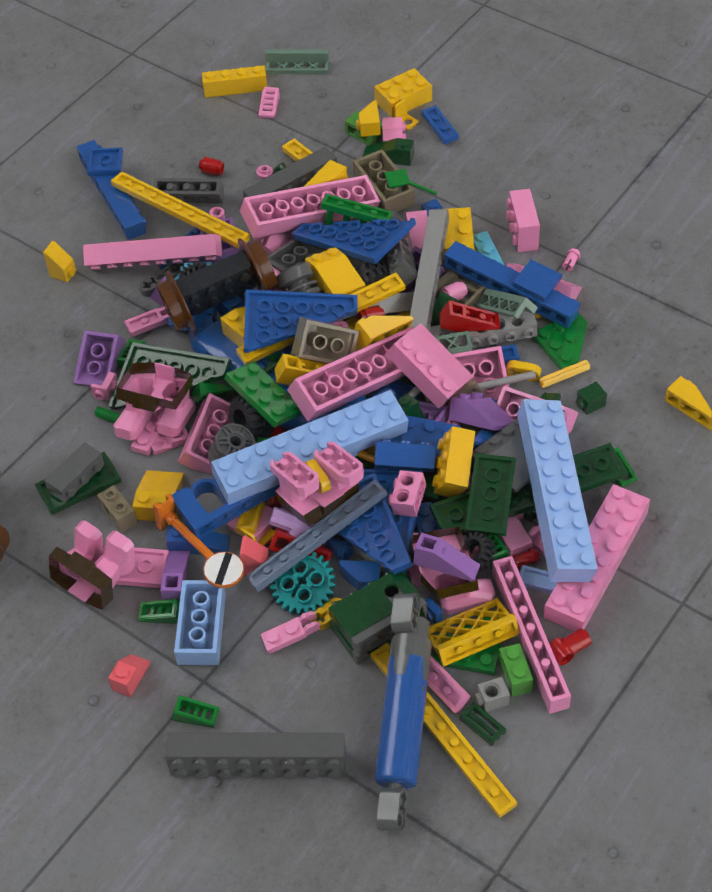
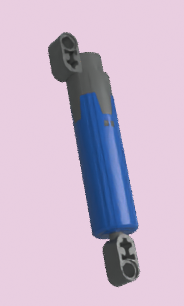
(402, 711)

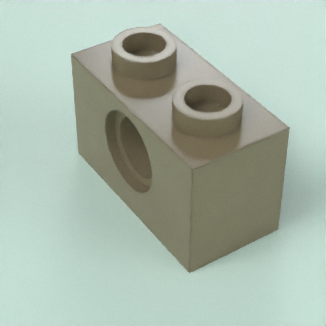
(117, 509)

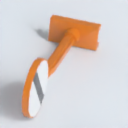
(220, 569)

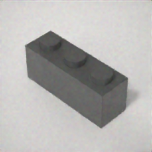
(74, 472)

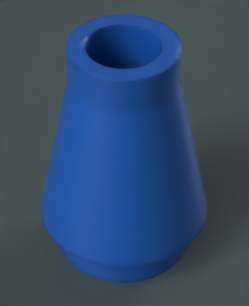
(341, 548)

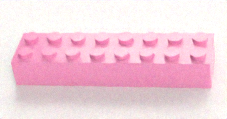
(290, 208)
(346, 379)
(611, 536)

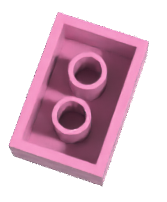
(523, 220)

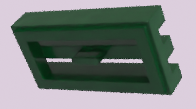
(474, 727)

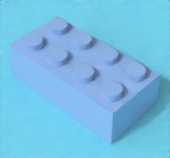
(199, 623)

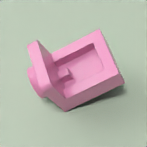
(105, 391)

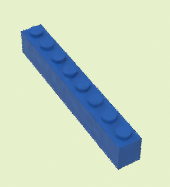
(118, 202)
(499, 277)

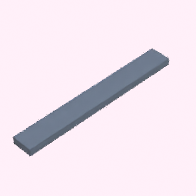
(316, 535)

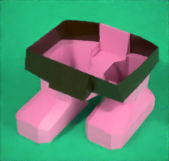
(146, 390)
(300, 482)
(89, 568)
(453, 593)

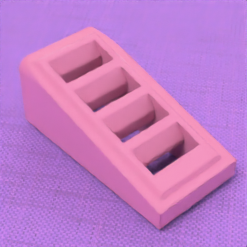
(269, 101)

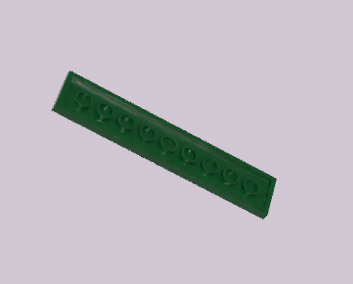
(593, 470)

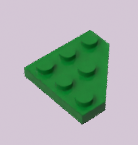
(563, 344)
(480, 662)

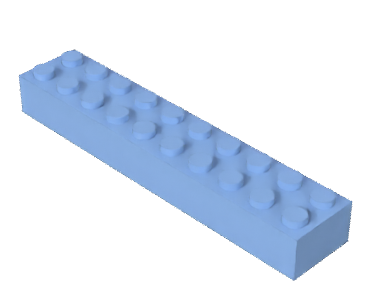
(351, 428)
(556, 492)

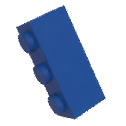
(404, 455)

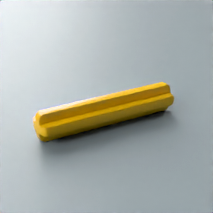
(564, 373)

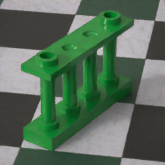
(352, 209)

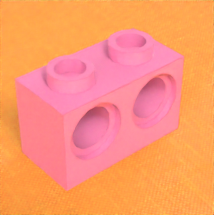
(407, 493)

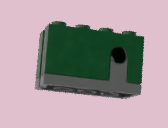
(364, 616)

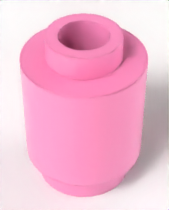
(457, 290)

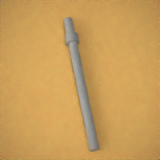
(503, 381)

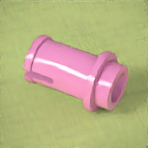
(572, 256)

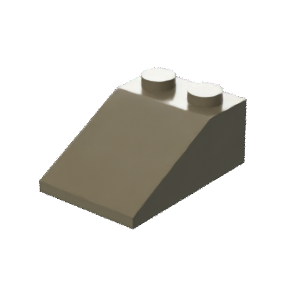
(323, 341)

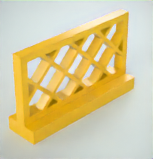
(476, 638)

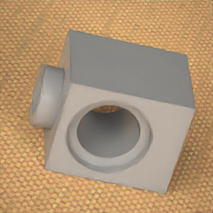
(494, 687)

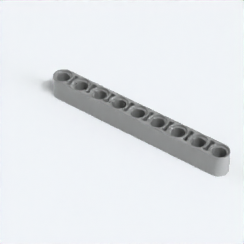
(429, 268)

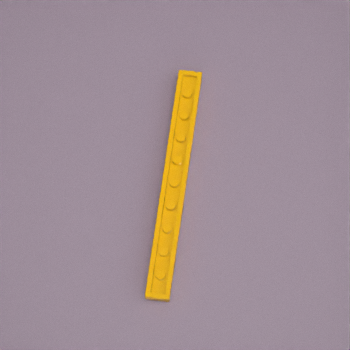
(179, 209)
(365, 298)
(458, 748)

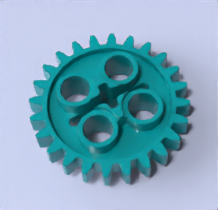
(318, 592)

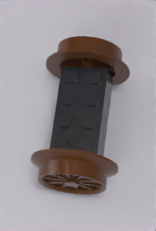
(216, 283)

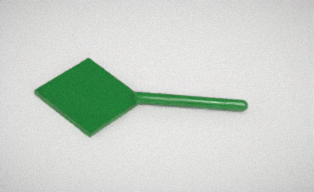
(400, 178)

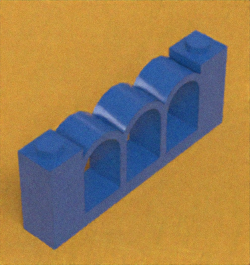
(201, 522)

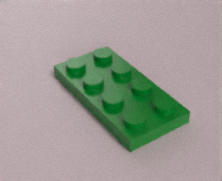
(263, 394)

